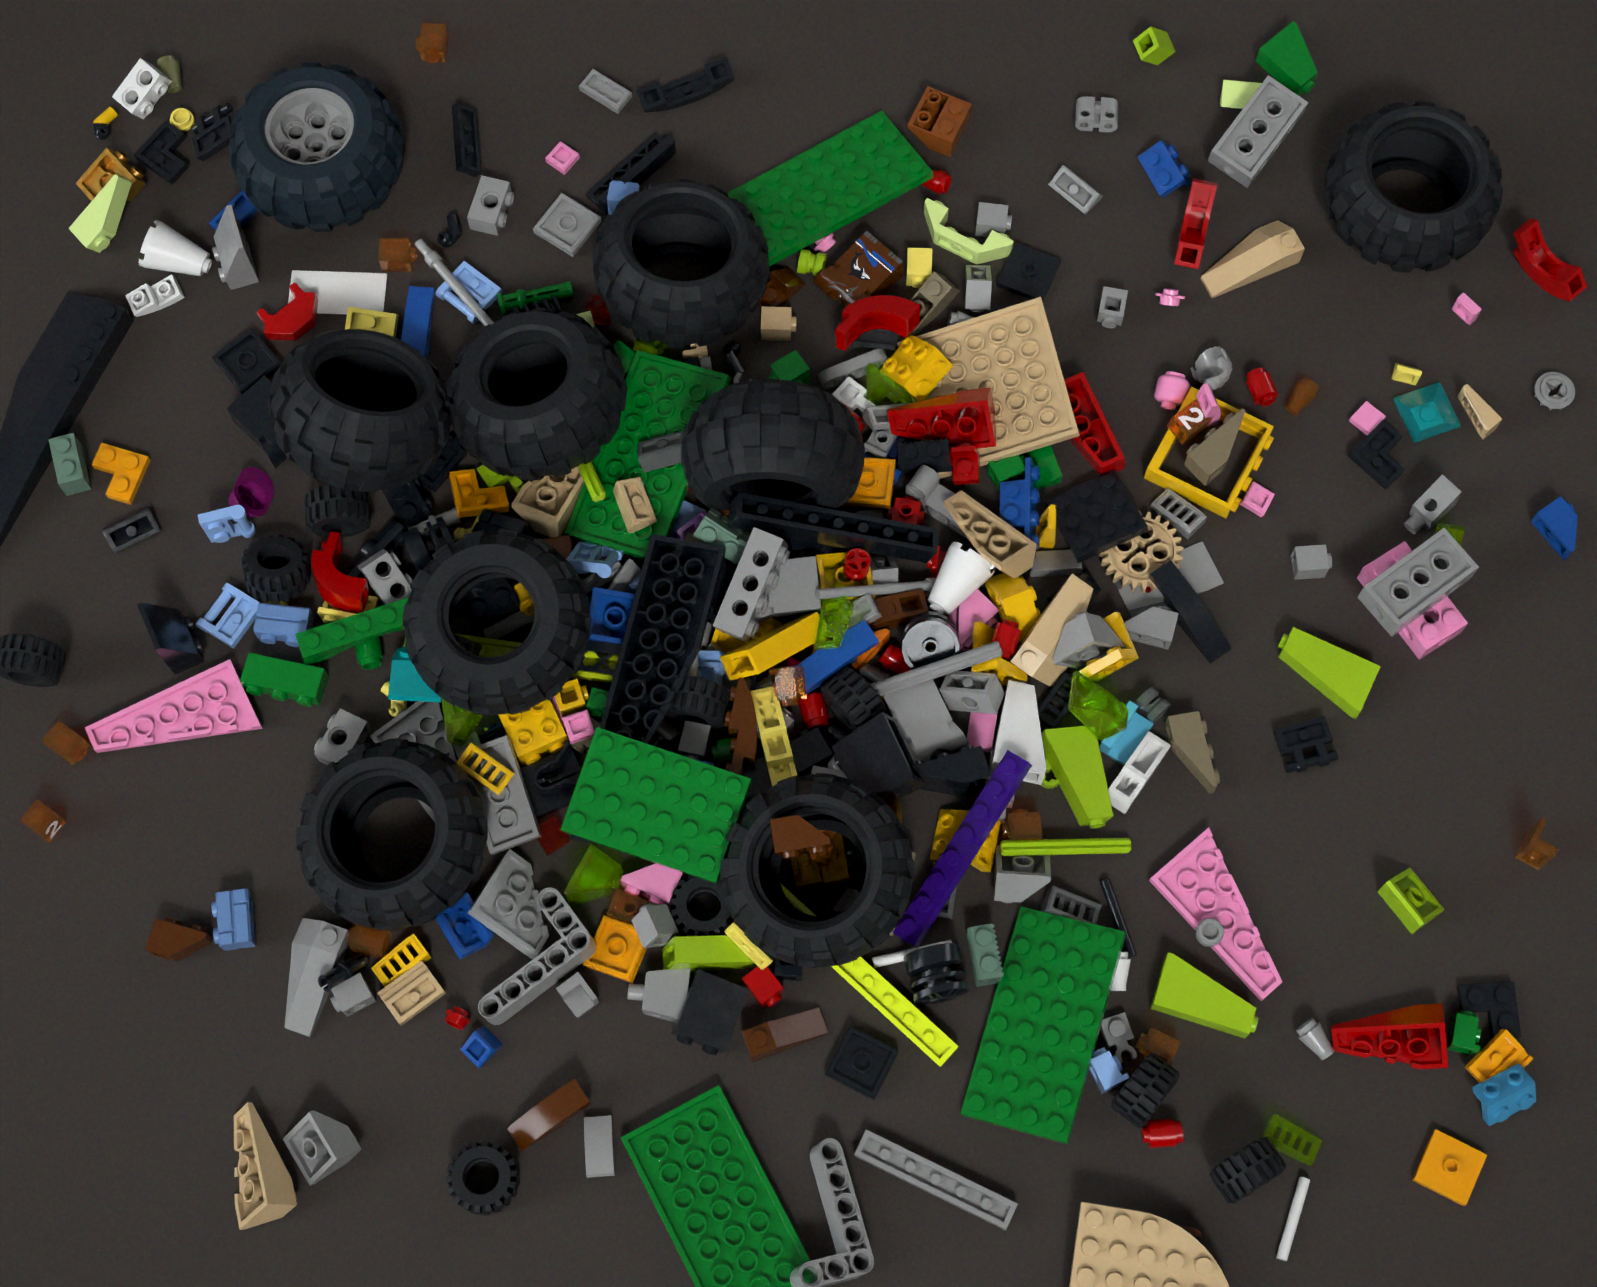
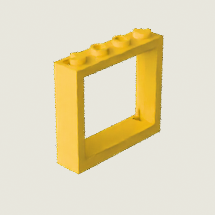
(1248, 425)

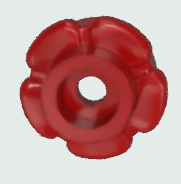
(457, 1018)

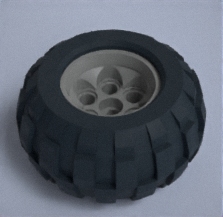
(332, 177)

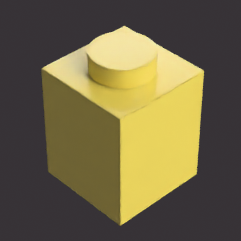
(918, 266)

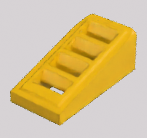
(1047, 528)
(467, 754)
(395, 954)

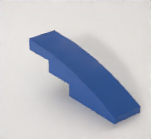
(418, 318)
(826, 662)

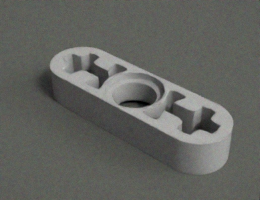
(853, 368)

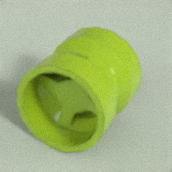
(811, 263)

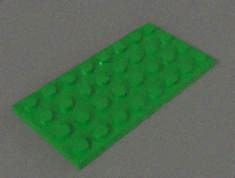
(832, 185)
(658, 403)
(1043, 1025)
(715, 1196)

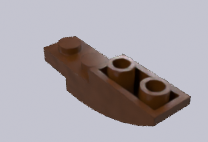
(900, 608)
(743, 725)

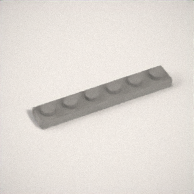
(935, 1180)

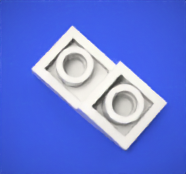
(153, 298)

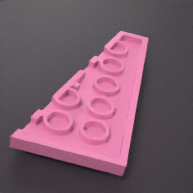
(192, 709)
(1203, 888)

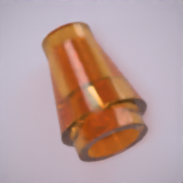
(1302, 395)

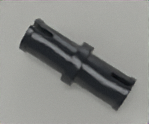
(342, 971)

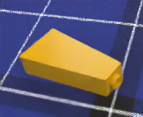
(771, 647)

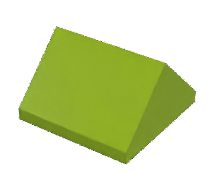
(1410, 900)

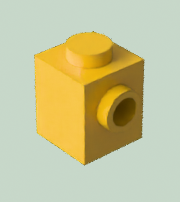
(572, 698)

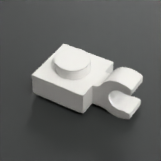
(852, 395)

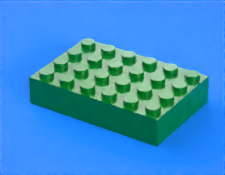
(656, 805)

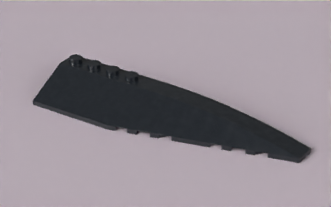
(53, 392)
(661, 635)

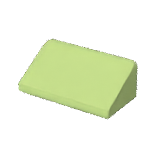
(1237, 93)

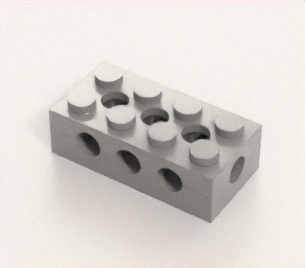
(1255, 116)
(758, 546)
(1420, 566)

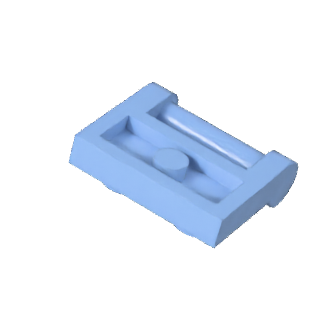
(476, 284)
(220, 528)
(587, 557)
(236, 618)

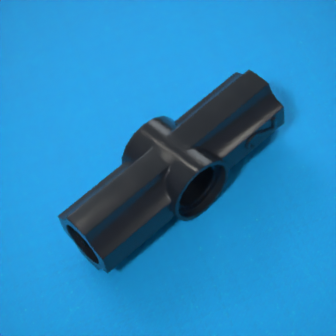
(389, 540)

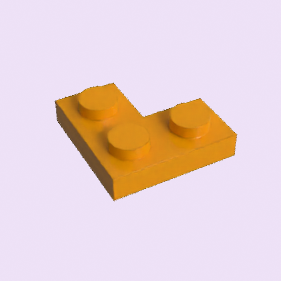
(127, 470)
(472, 500)

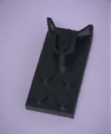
(552, 781)

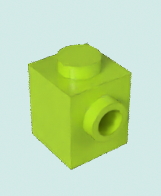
(1154, 46)

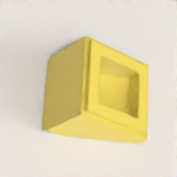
(1406, 374)

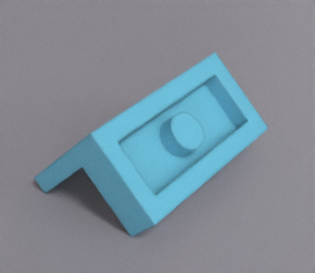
(1124, 743)

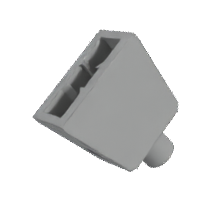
(1438, 500)
(662, 993)

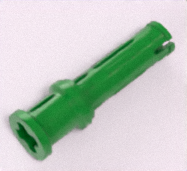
(518, 298)

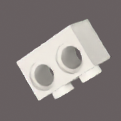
(137, 85)

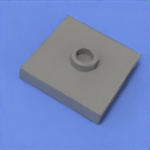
(567, 224)

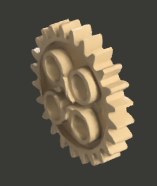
(1166, 546)

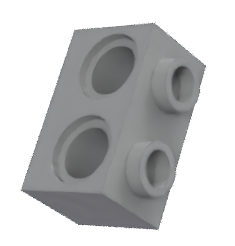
(382, 582)

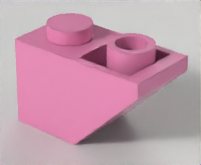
(974, 609)
(653, 882)

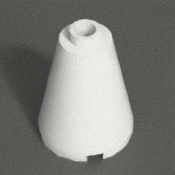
(173, 252)
(958, 578)

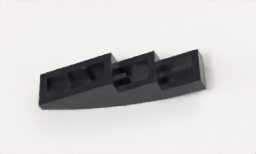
(1193, 614)

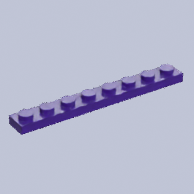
(962, 849)

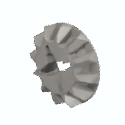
(1553, 380)

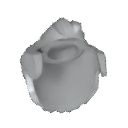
(1212, 367)

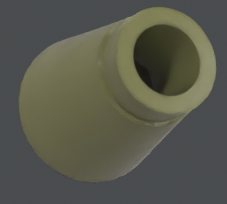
(171, 68)

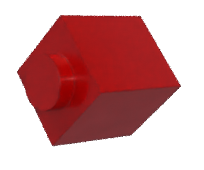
(763, 987)

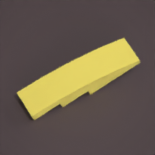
(773, 735)

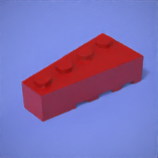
(1096, 438)

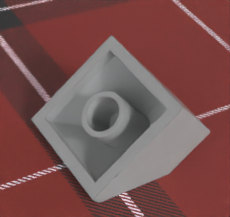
(1084, 640)
(1019, 876)
(320, 1146)

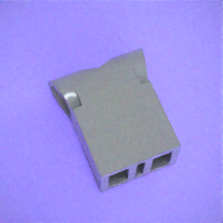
(794, 589)
(924, 721)

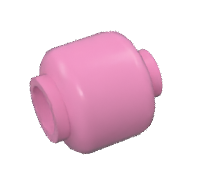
(1171, 390)

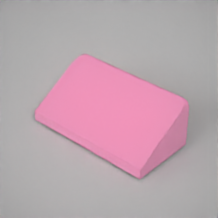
(982, 730)

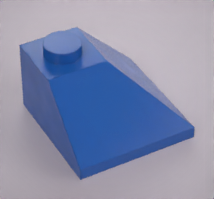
(609, 614)

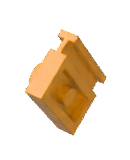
(1498, 1055)

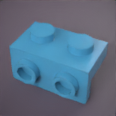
(1505, 1094)

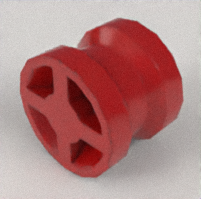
(860, 559)

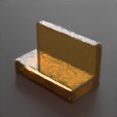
(1535, 850)

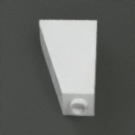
(1020, 730)

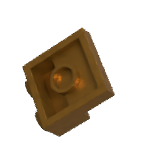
(104, 168)

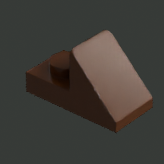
(781, 288)

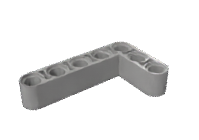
(542, 963)
(837, 1222)

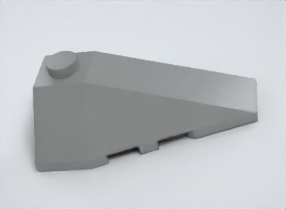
(313, 953)

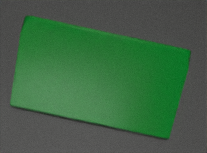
(1048, 466)

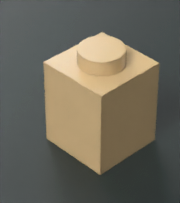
(777, 323)

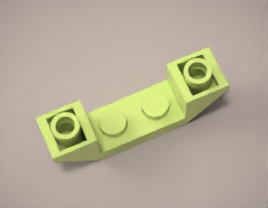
(995, 247)

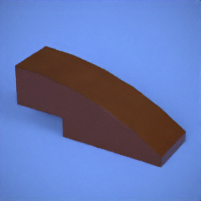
(549, 1115)

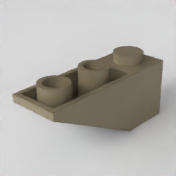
(933, 299)
(1211, 456)
(1188, 742)

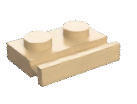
(411, 993)

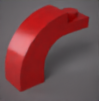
(1195, 223)
(1543, 267)
(876, 313)
(337, 589)

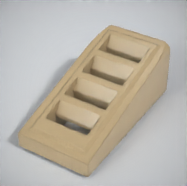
(1480, 413)

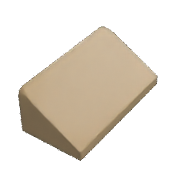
(634, 504)

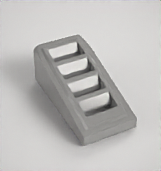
(1191, 511)

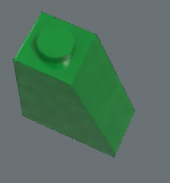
(1289, 60)

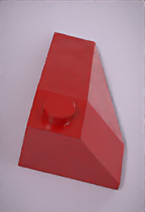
(957, 417)
(1402, 1035)

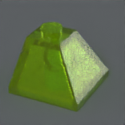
(1096, 707)
(593, 878)

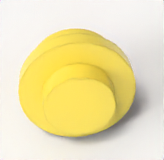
(182, 119)

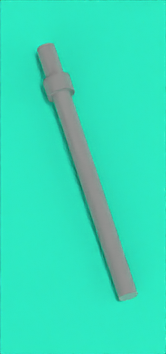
(434, 260)
(877, 589)

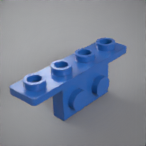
(1019, 502)

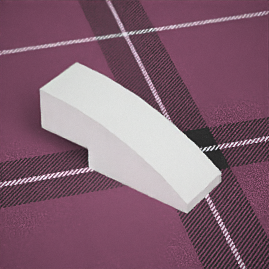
(1137, 771)

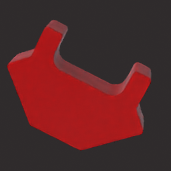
(293, 319)

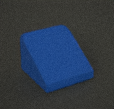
(481, 1046)

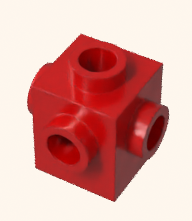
(906, 510)

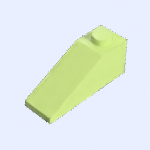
(102, 216)

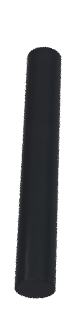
(1117, 916)

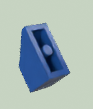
(1558, 526)

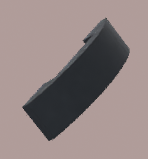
(686, 90)

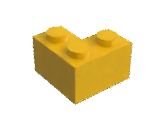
(1014, 601)

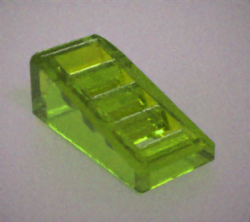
(827, 616)
(1270, 1129)

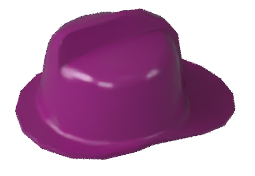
(253, 492)

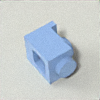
(1106, 1070)

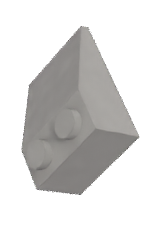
(233, 252)

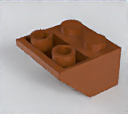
(940, 120)

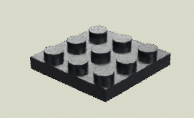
(1097, 516)

